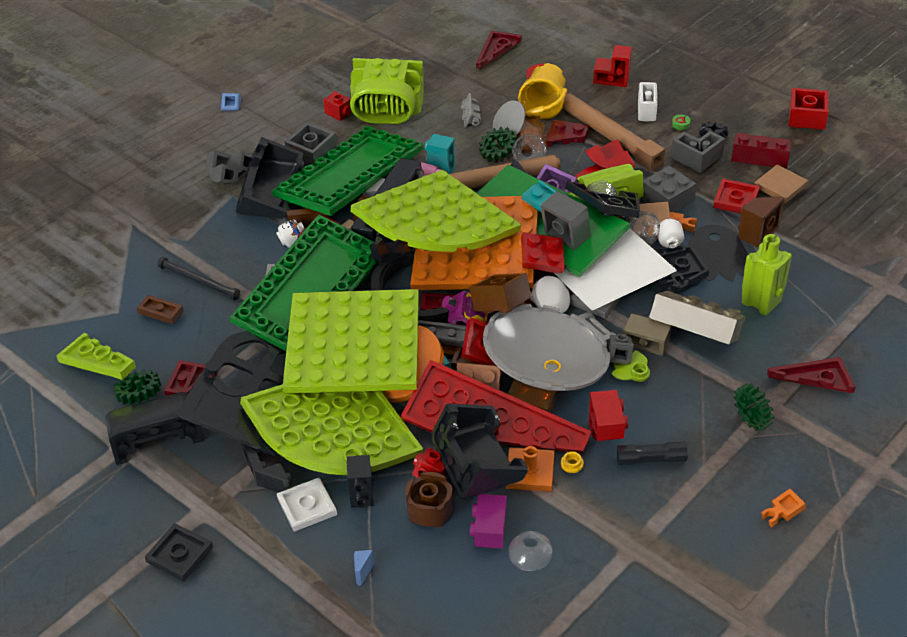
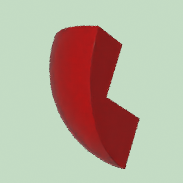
(609, 155)

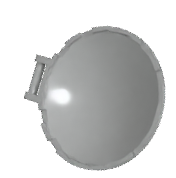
(530, 336)

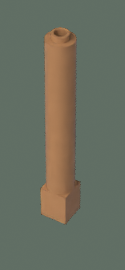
(646, 152)
(480, 177)

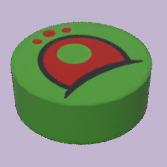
(681, 122)

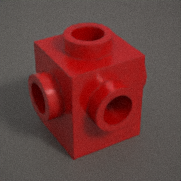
(428, 462)

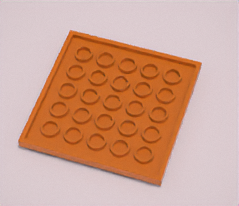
(467, 267)

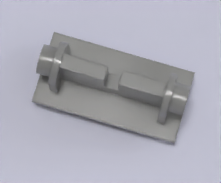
(470, 111)

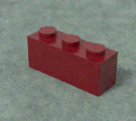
(761, 150)

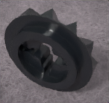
(718, 127)

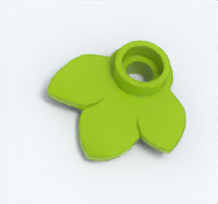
(636, 370)

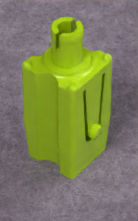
(621, 177)
(765, 275)

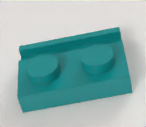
(537, 195)

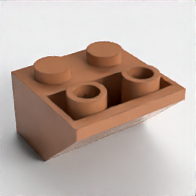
(487, 374)

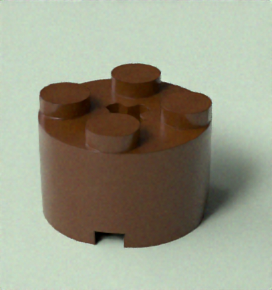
(429, 499)

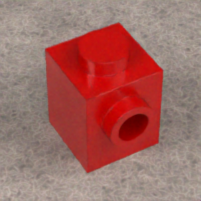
(337, 105)

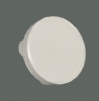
(551, 292)

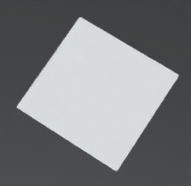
(618, 272)

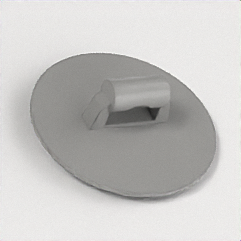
(511, 116)

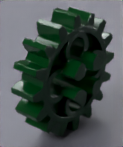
(490, 149)
(137, 387)
(758, 416)

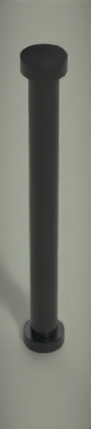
(233, 293)

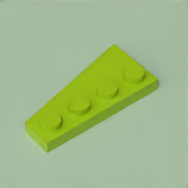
(92, 356)

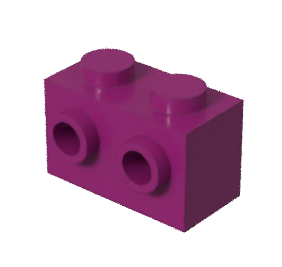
(490, 521)

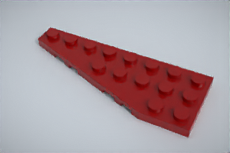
(519, 421)

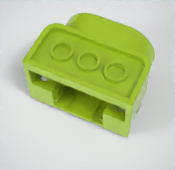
(386, 90)

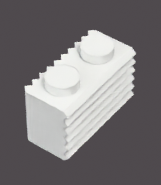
(647, 101)

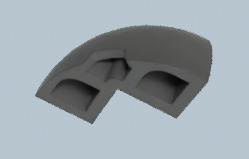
(226, 167)

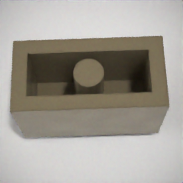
(648, 334)

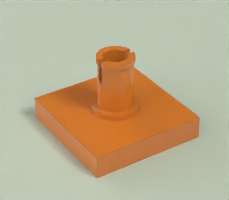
(540, 468)

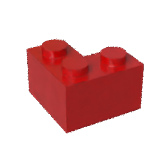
(615, 70)
(607, 416)

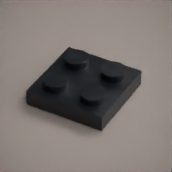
(179, 552)

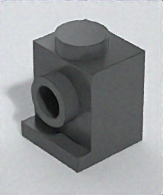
(621, 344)

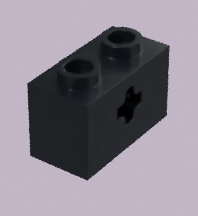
(360, 481)

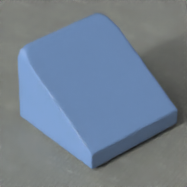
(230, 102)
(363, 564)

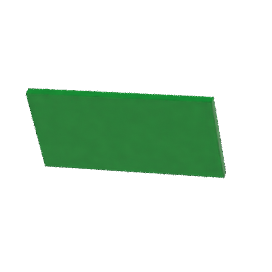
(347, 170)
(604, 229)
(319, 261)

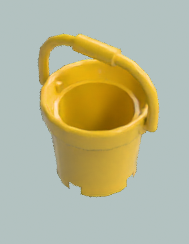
(543, 92)

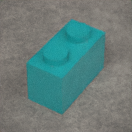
(441, 152)

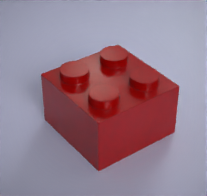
(808, 108)

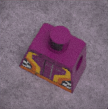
(462, 309)

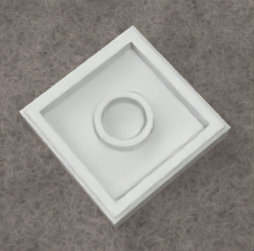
(306, 504)

